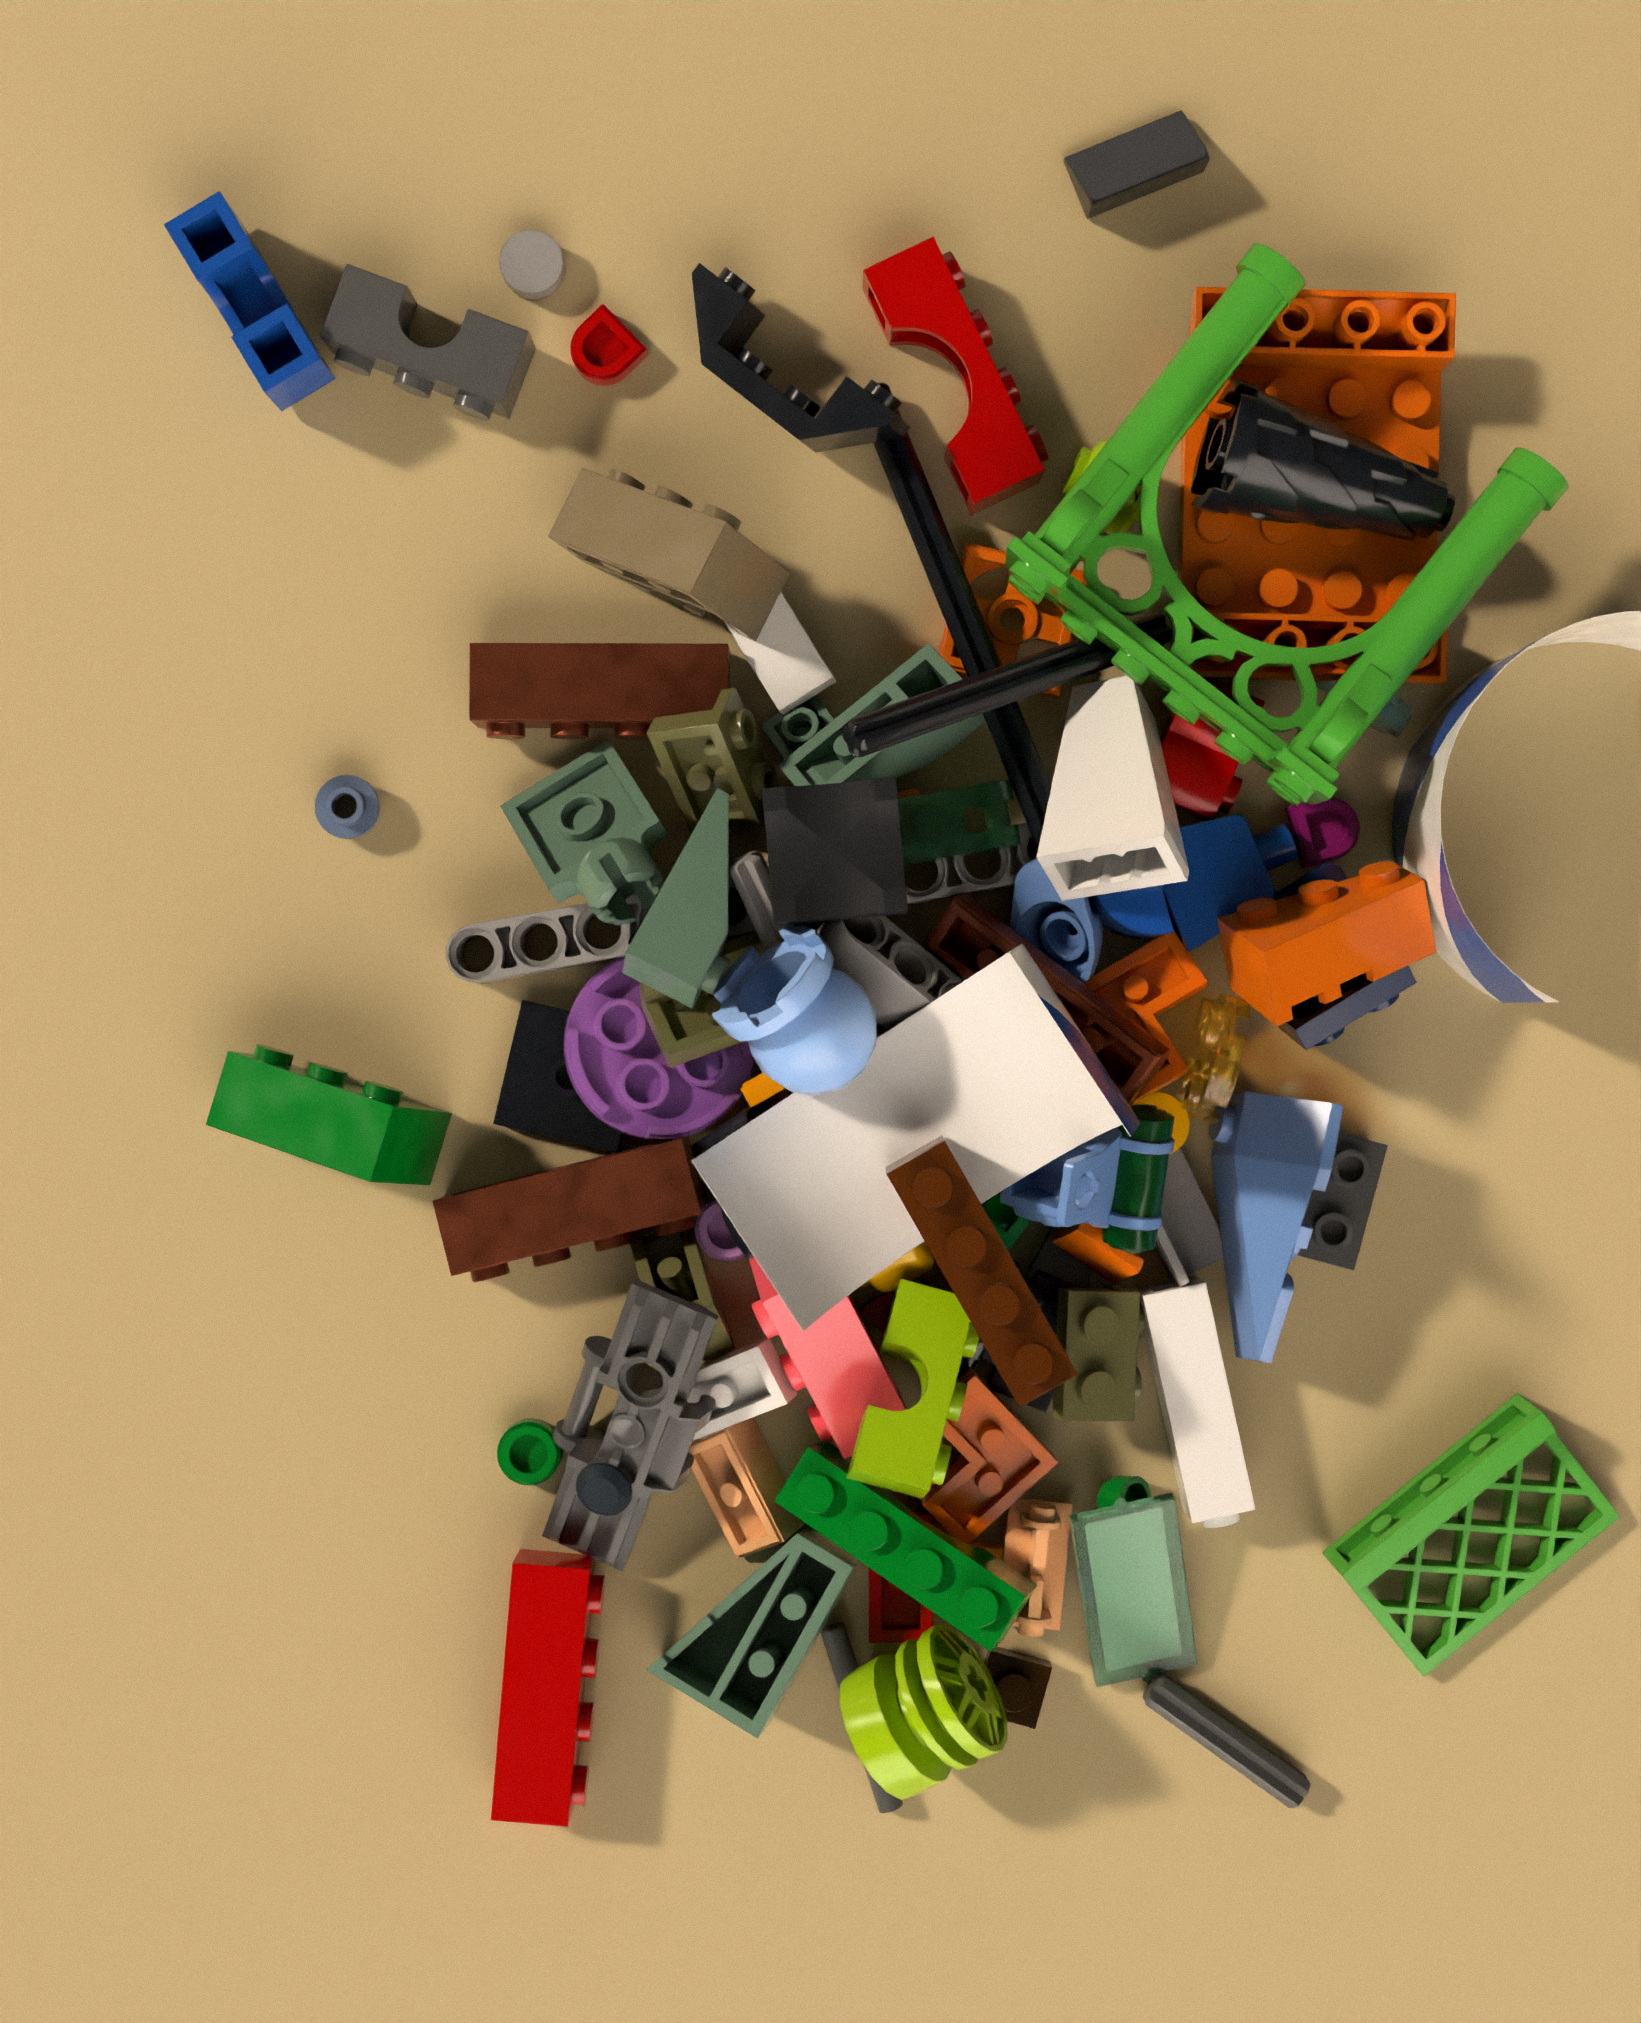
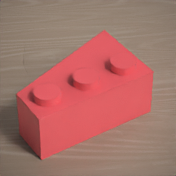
(832, 1360)

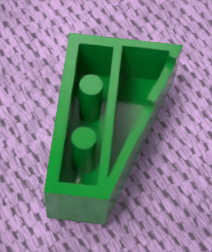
(328, 1119)

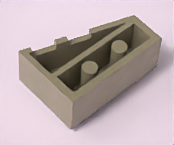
(670, 548)

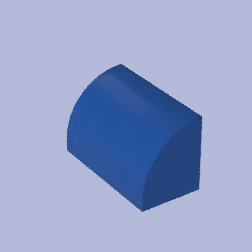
(1134, 912)

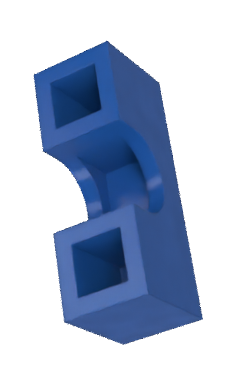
(250, 301)

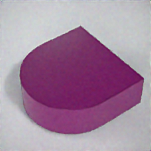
(1323, 830)

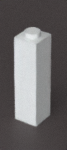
(1196, 1402)

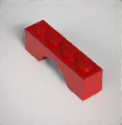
(922, 306)

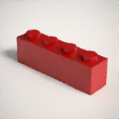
(544, 1688)

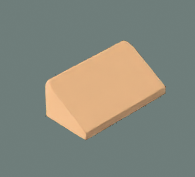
(741, 1487)

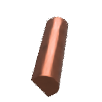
(974, 938)

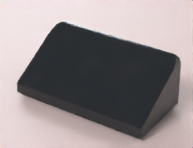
(1136, 163)

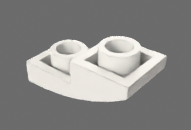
(786, 658)

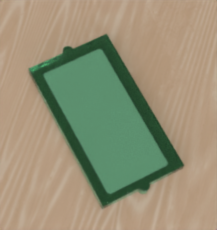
(1133, 1589)

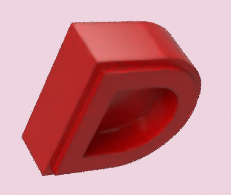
(605, 349)

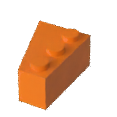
(1325, 937)

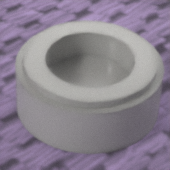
(532, 264)

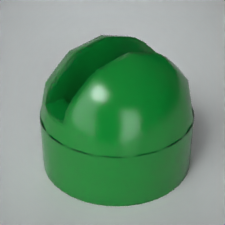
(1126, 1487)

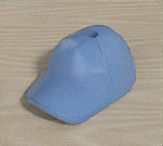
(1050, 922)

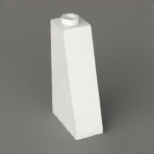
(1110, 798)

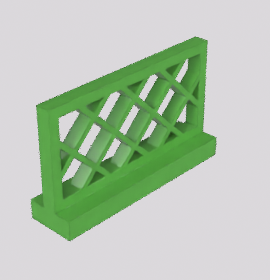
(1450, 1488)

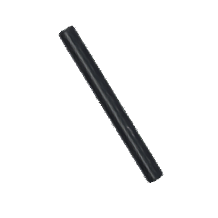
(987, 691)

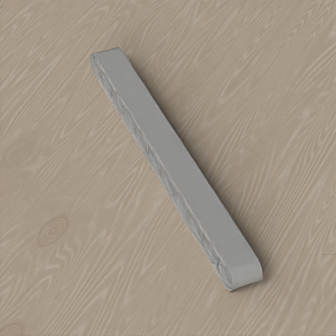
(572, 922)

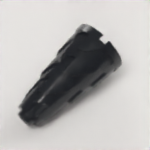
(1305, 469)

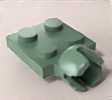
(591, 834)

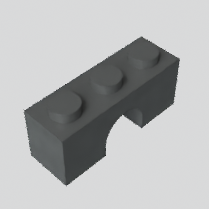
(477, 368)

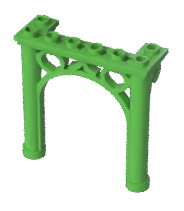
(1387, 650)

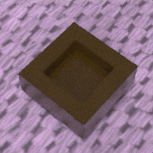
(1020, 1683)

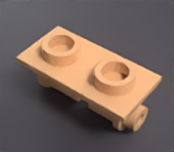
(1038, 1550)

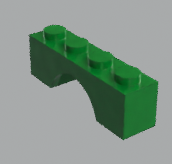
(937, 1570)

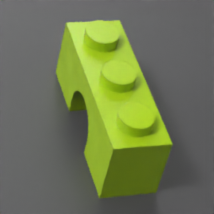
(905, 1446)

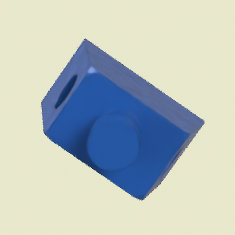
(1224, 871)

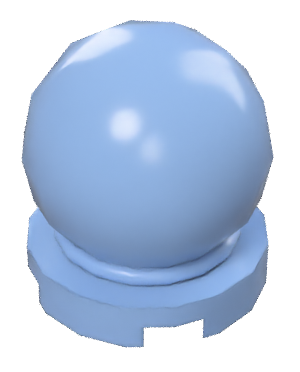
(798, 1013)

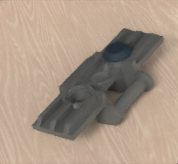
(650, 1430)

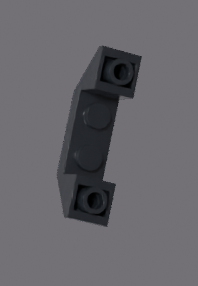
(725, 325)

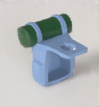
(1105, 1183)

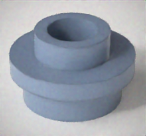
(365, 815)

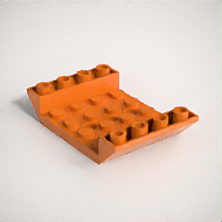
(1377, 373)

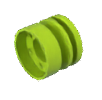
(923, 1712)

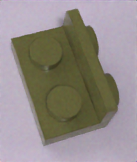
(714, 752)

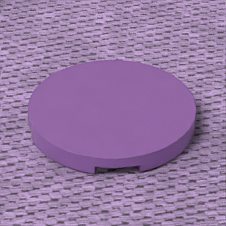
(624, 1072)

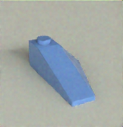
(1264, 1170)

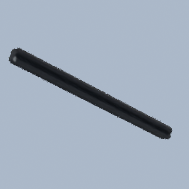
(964, 621)

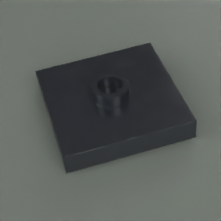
(538, 1088)

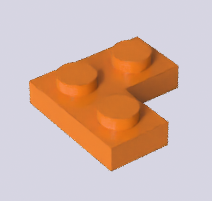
(1148, 986)
(996, 1466)

